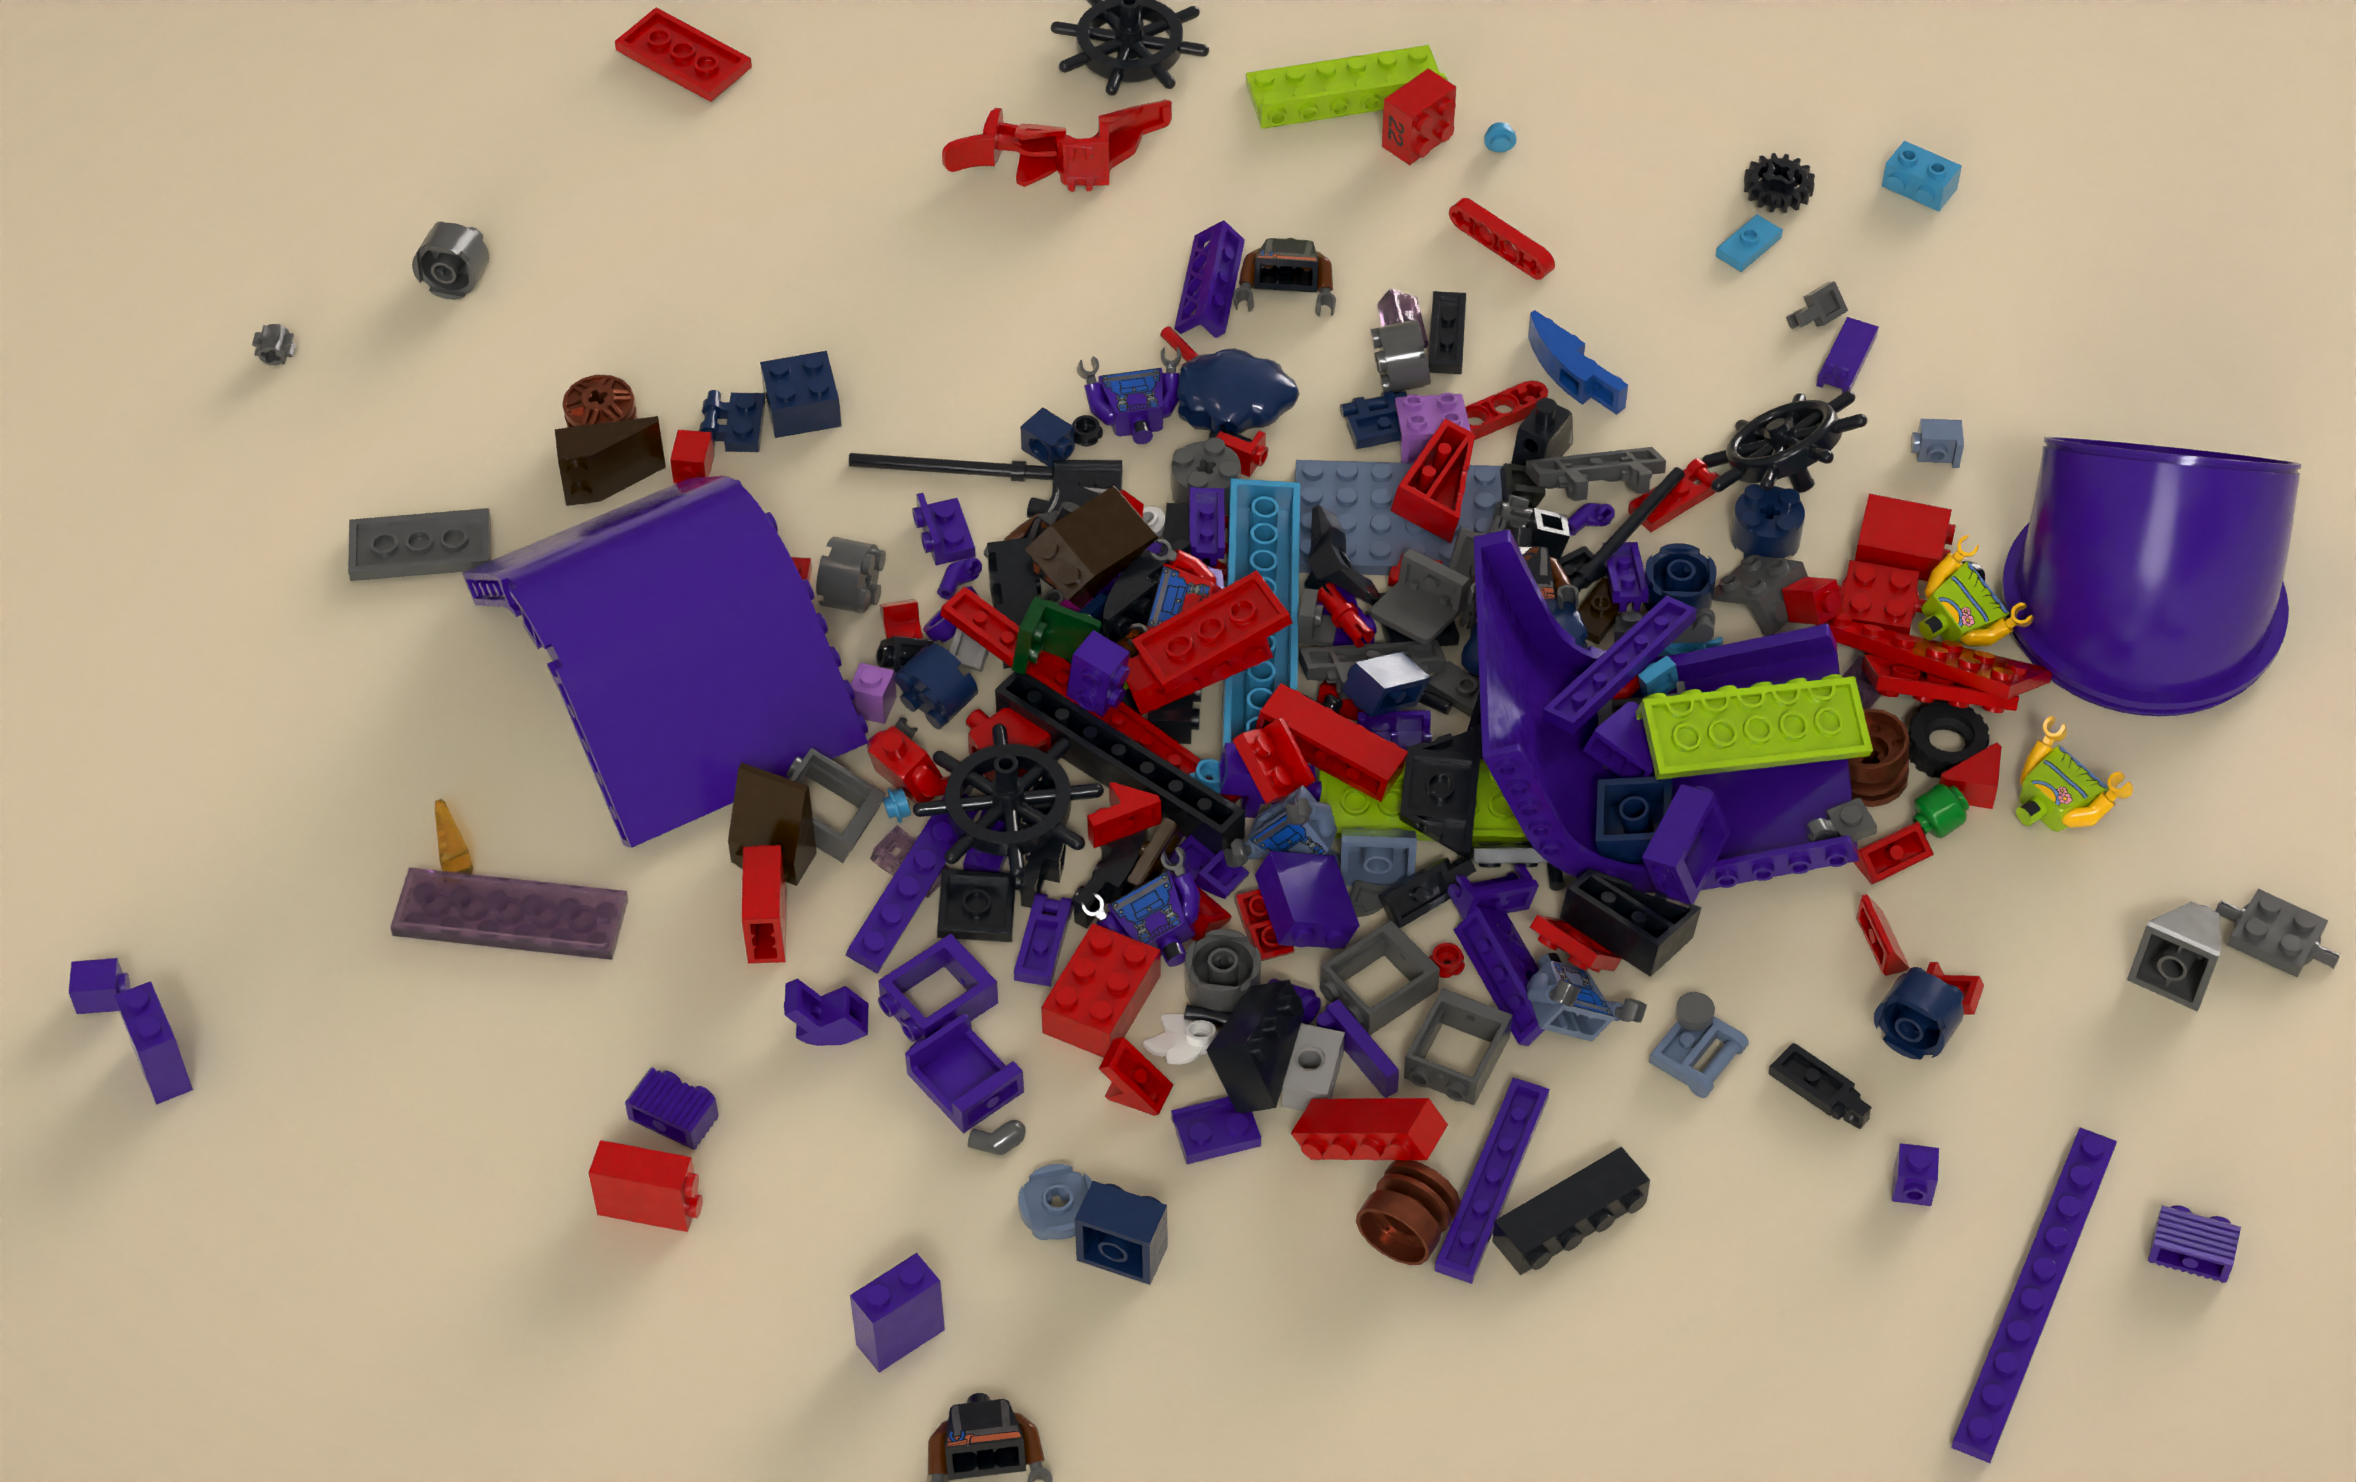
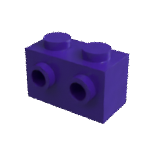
(1098, 674)

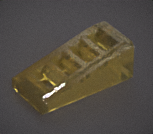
(452, 849)

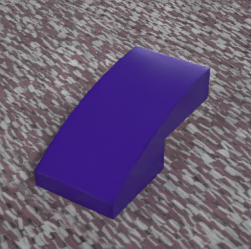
(1210, 869)

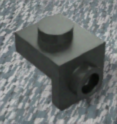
(1518, 483)

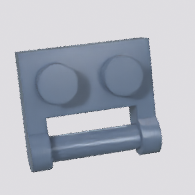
(1683, 1049)

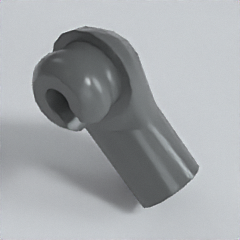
(1000, 1140)

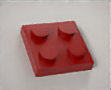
(1583, 950)

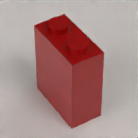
(1904, 534)
(764, 904)
(645, 1186)

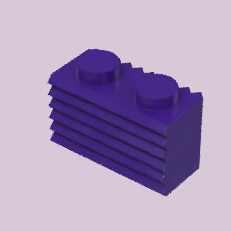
(672, 1107)
(2194, 1243)

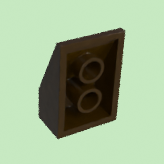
(607, 457)
(1091, 545)
(772, 813)

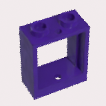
(1686, 844)
(946, 953)

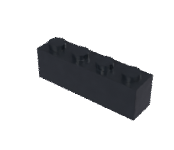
(1571, 1211)

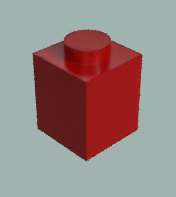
(691, 455)
(1812, 600)

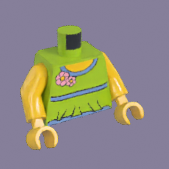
(1964, 606)
(2062, 789)

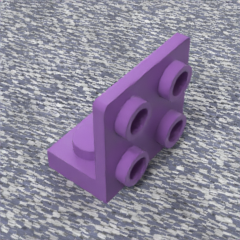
(1422, 416)

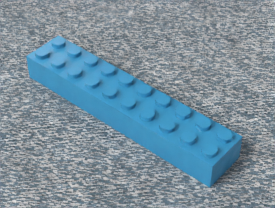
(1263, 538)

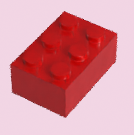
(1101, 990)

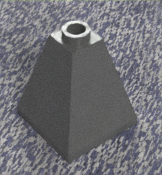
(2179, 954)

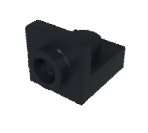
(897, 651)

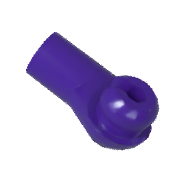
(1590, 515)
(958, 574)

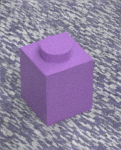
(874, 692)

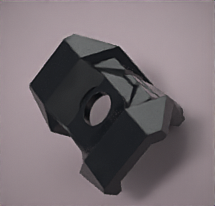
(1330, 561)

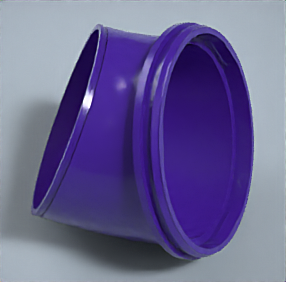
(2153, 572)

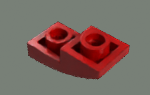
(1258, 925)

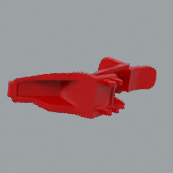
(1049, 149)

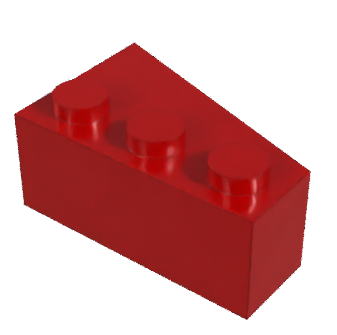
(1437, 481)

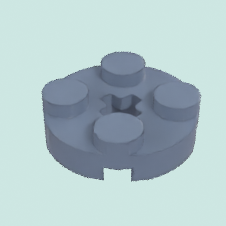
(1038, 1193)

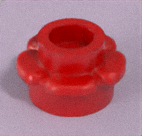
(1448, 953)

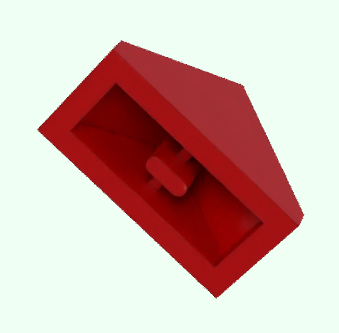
(1977, 777)

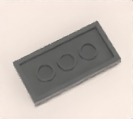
(418, 544)

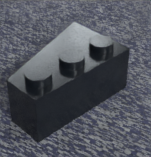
(1012, 578)
(1257, 1045)

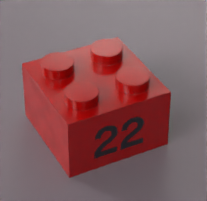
(1419, 116)

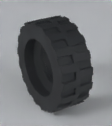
(1944, 717)

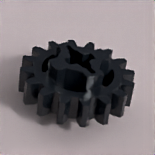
(1779, 182)

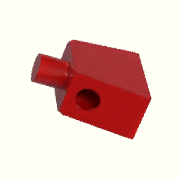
(1018, 729)

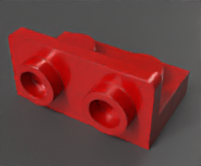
(1274, 760)

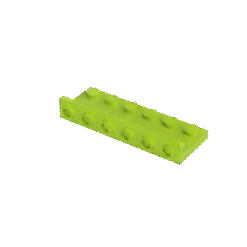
(1334, 86)
(1755, 726)
(1354, 809)

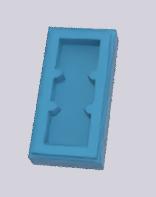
(1749, 243)

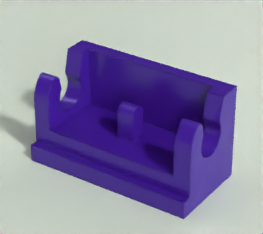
(1400, 727)
(1501, 894)

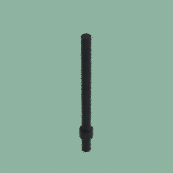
(1017, 470)
(1587, 573)

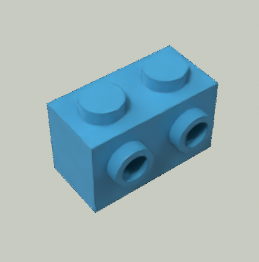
(1921, 175)

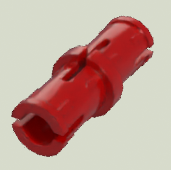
(1345, 615)

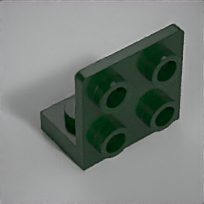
(1051, 630)

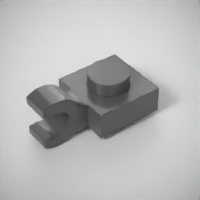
(1822, 307)
(1844, 820)

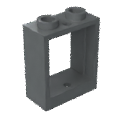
(848, 787)
(1402, 953)
(1467, 1017)

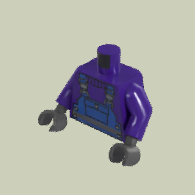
(1133, 400)
(1156, 912)

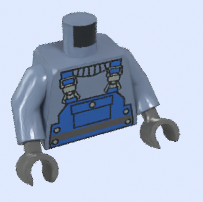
(1290, 826)
(1571, 1002)

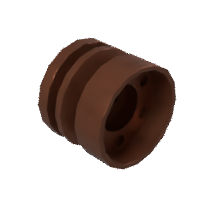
(598, 401)
(1885, 772)
(1408, 1212)

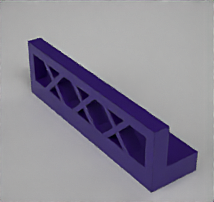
(1215, 279)
(1503, 966)

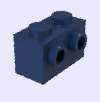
(1385, 684)

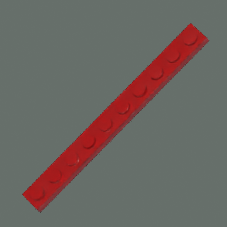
(1000, 636)

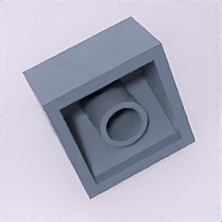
(1377, 856)

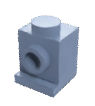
(1939, 441)

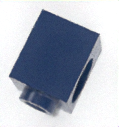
(1047, 437)

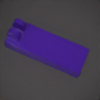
(1848, 354)
(1207, 523)
(1627, 577)
(1361, 1048)

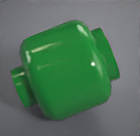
(1940, 810)

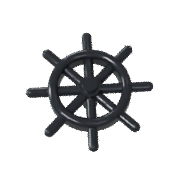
(1130, 41)
(1785, 443)
(1008, 800)

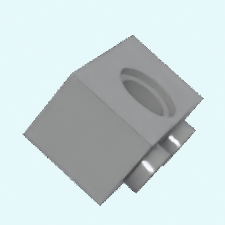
(1315, 1049)

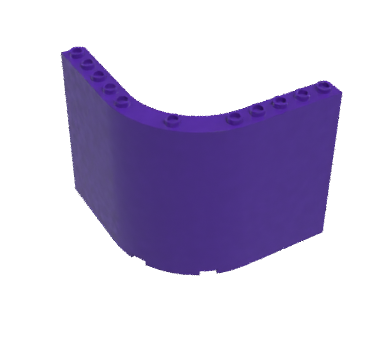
(679, 649)
(1554, 783)

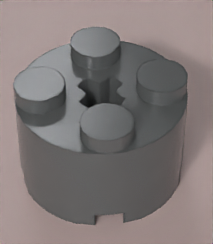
(451, 260)
(1401, 356)
(1204, 466)
(850, 575)
(1221, 970)

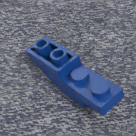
(1565, 363)

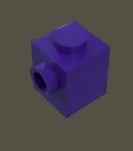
(95, 984)
(1915, 1174)

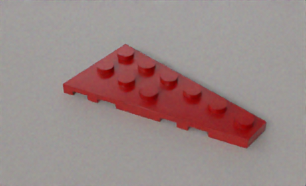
(1944, 659)

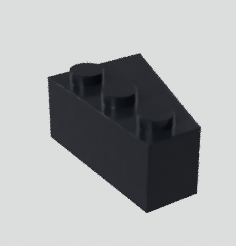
(1627, 921)

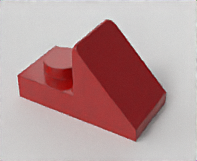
(901, 619)
(1129, 813)
(1134, 1078)

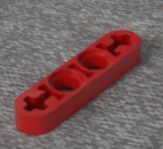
(1527, 256)
(1510, 397)

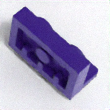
(944, 530)

